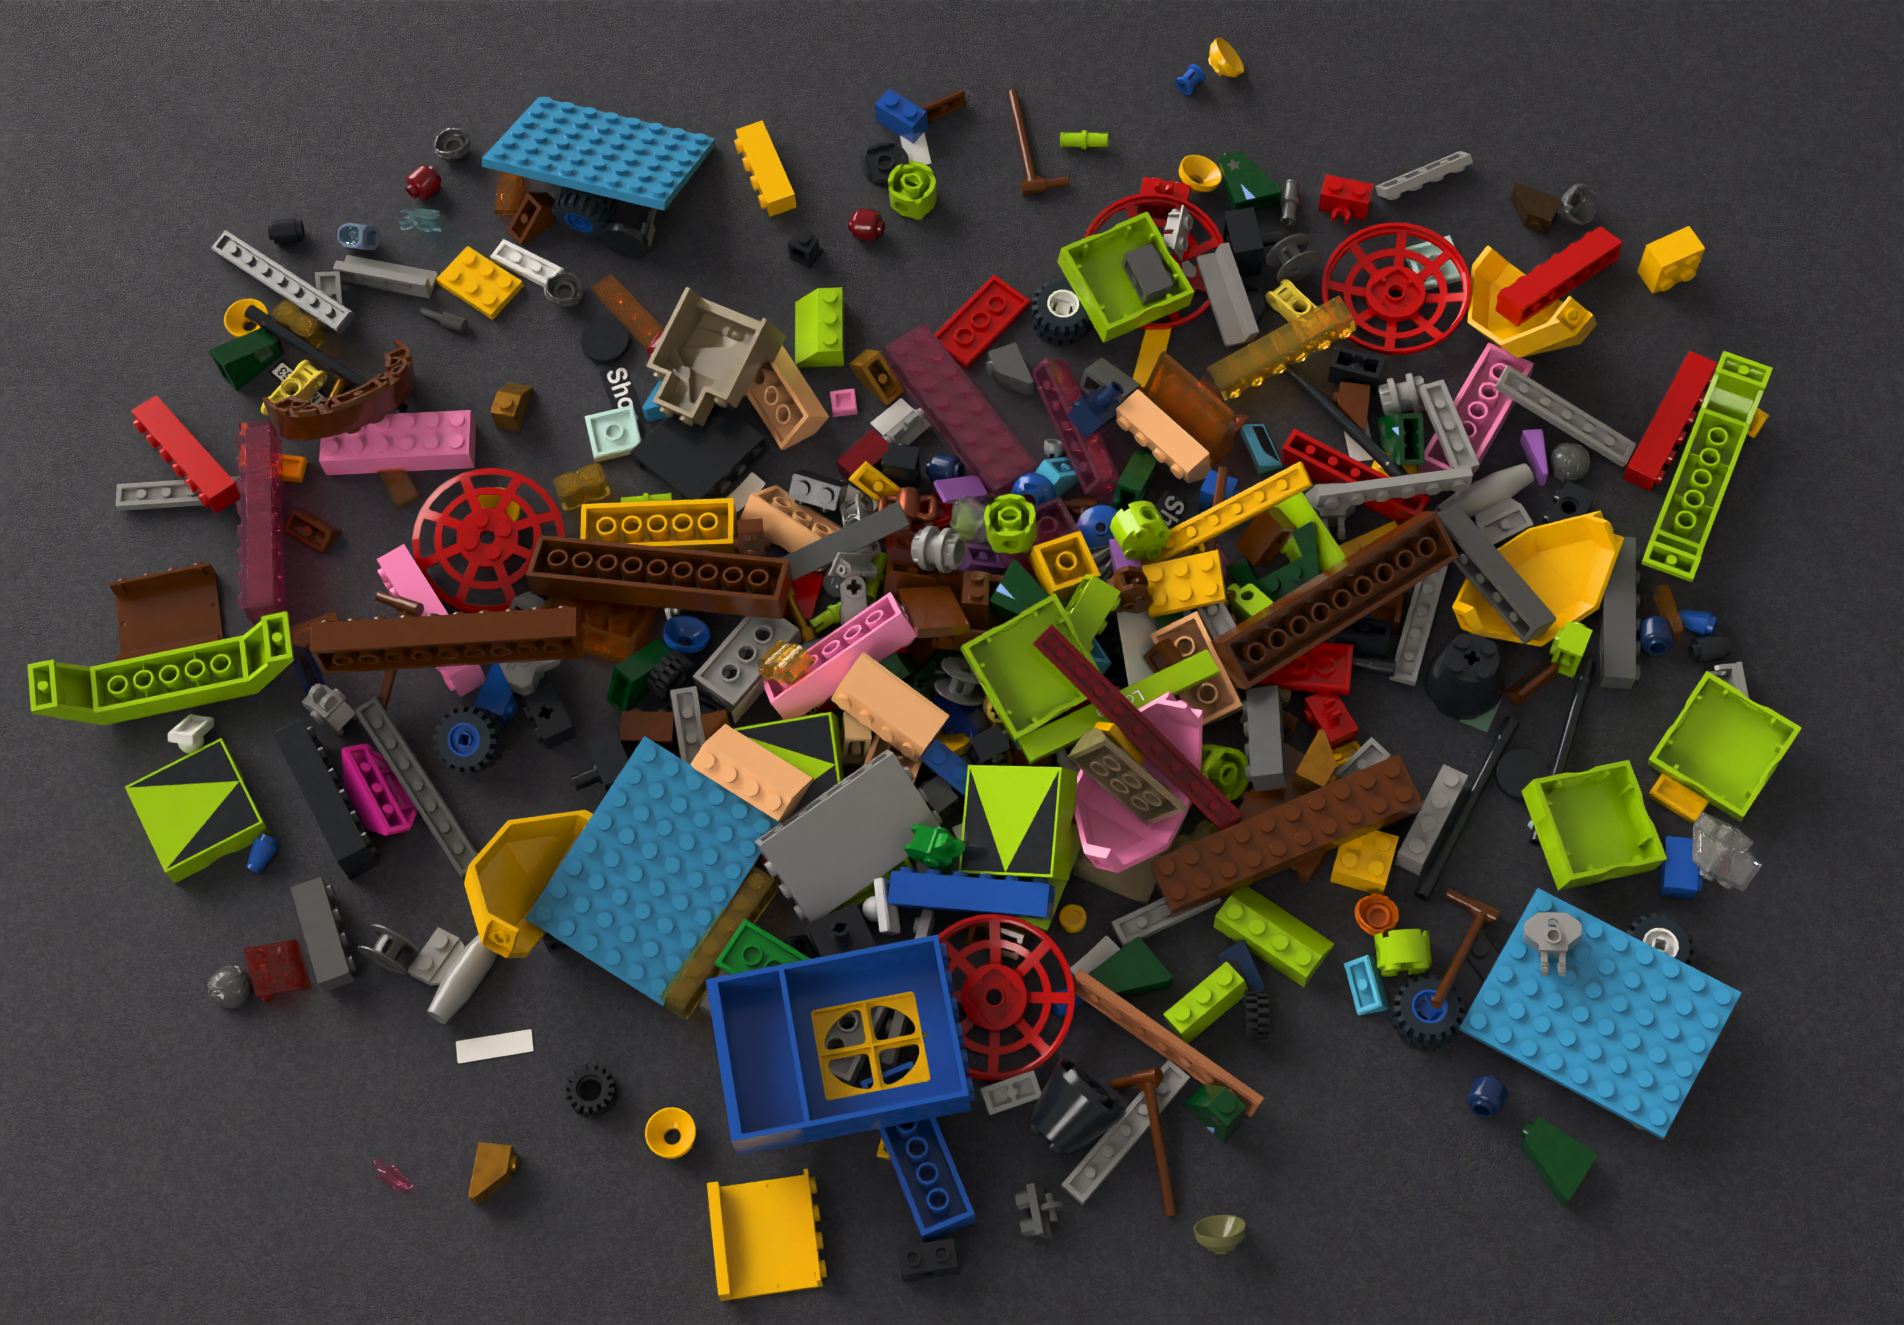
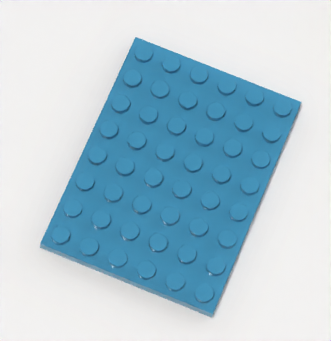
(599, 153)
(651, 869)
(1616, 1029)

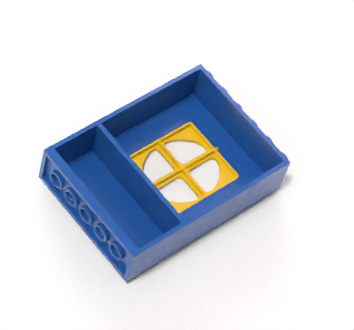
(775, 1057)

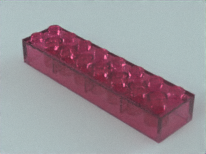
(958, 410)
(261, 520)

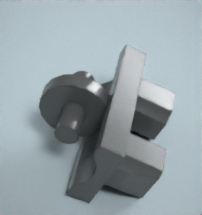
(1042, 1208)

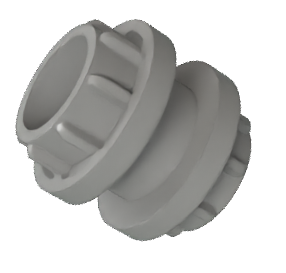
(1402, 396)
(938, 549)

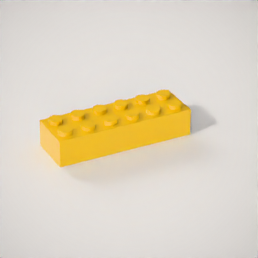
(670, 524)

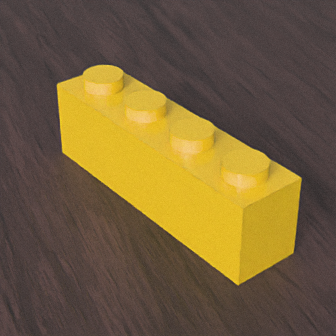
(766, 169)

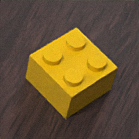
(1671, 260)
(1062, 564)
(1365, 862)

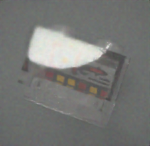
(1723, 853)

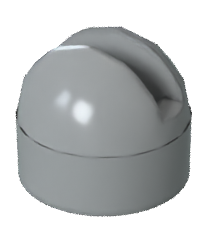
(1053, 446)

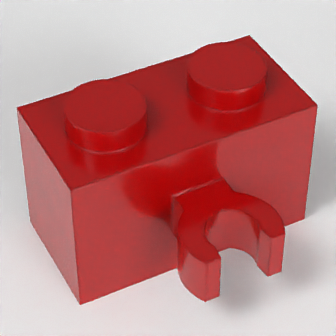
(1156, 185)
(1345, 198)
(1329, 713)

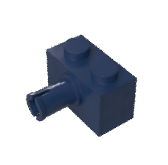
(1096, 409)

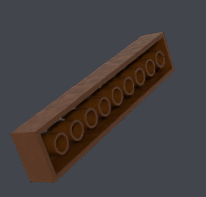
(660, 577)
(1334, 599)
(447, 640)
(1285, 835)

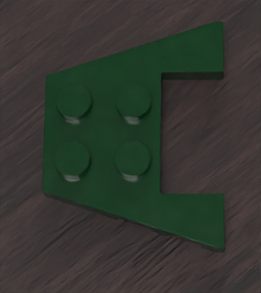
(1289, 576)

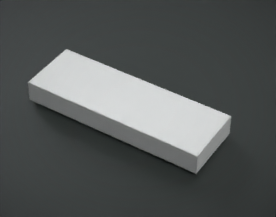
(524, 263)

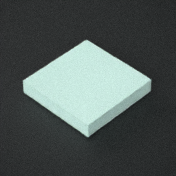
(1432, 252)
(613, 433)

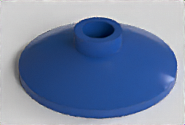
(1091, 519)

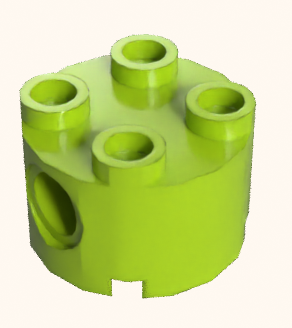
(912, 190)
(1010, 524)
(1140, 531)
(1225, 769)
(1403, 951)

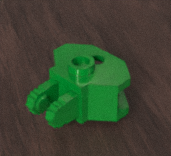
(934, 847)

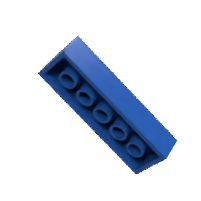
(925, 1171)

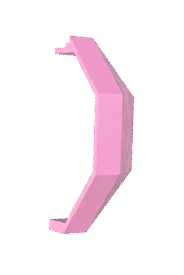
(1107, 829)

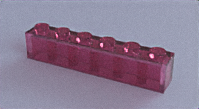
(1087, 456)

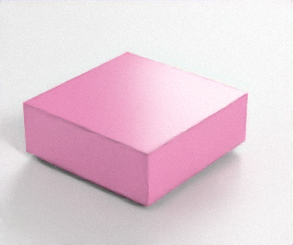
(843, 402)

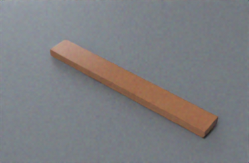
(1162, 1040)

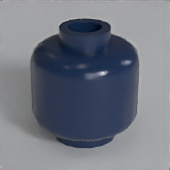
(945, 467)
(1655, 635)
(1487, 1096)

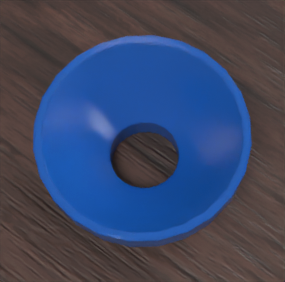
(1036, 486)
(686, 629)

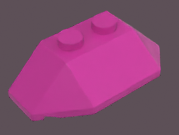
(376, 791)

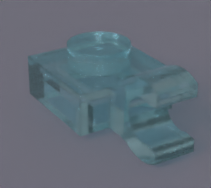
(425, 219)

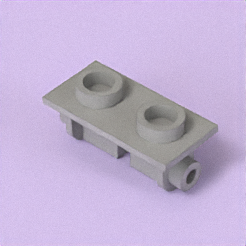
(1179, 223)
(908, 428)
(853, 565)

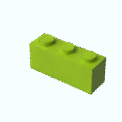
(1206, 1003)

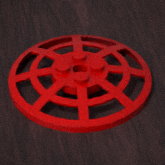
(1129, 203)
(1400, 279)
(473, 528)
(1013, 991)

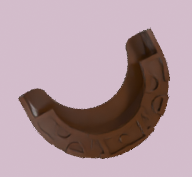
(349, 411)

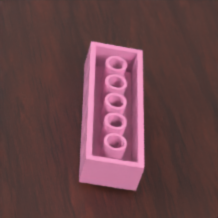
(1479, 406)
(404, 441)
(405, 579)
(876, 631)

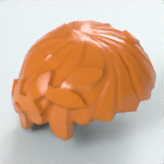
(1376, 914)

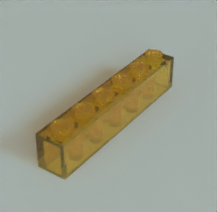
(1282, 348)
(690, 981)

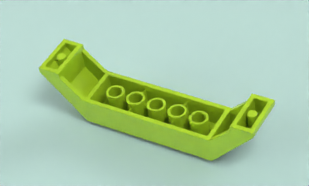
(1706, 466)
(163, 679)

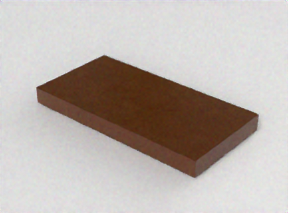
(933, 611)

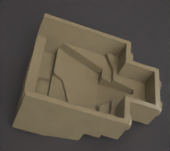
(709, 357)

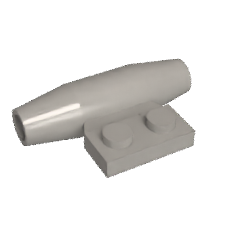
(1491, 503)
(452, 967)

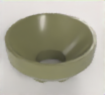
(1220, 1233)

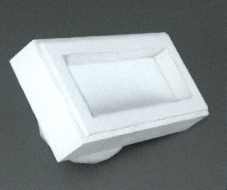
(190, 732)
(878, 910)

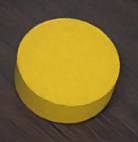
(1072, 918)

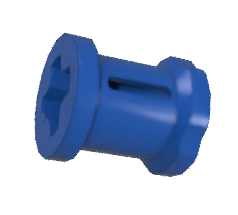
(1190, 79)

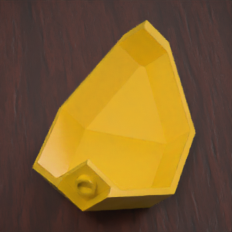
(1550, 329)
(1563, 565)
(512, 875)

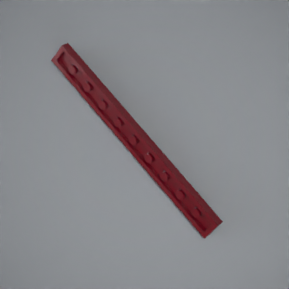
(1137, 728)

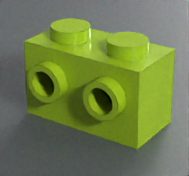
(1569, 647)

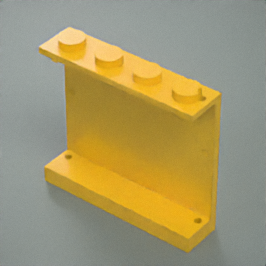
(766, 1237)

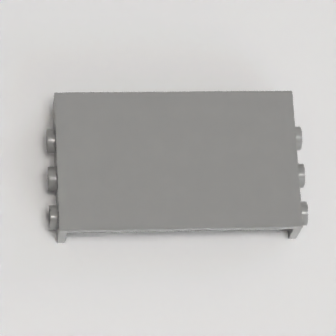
(846, 836)

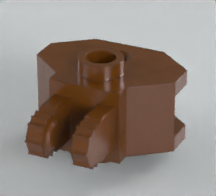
(751, 538)
(1131, 589)

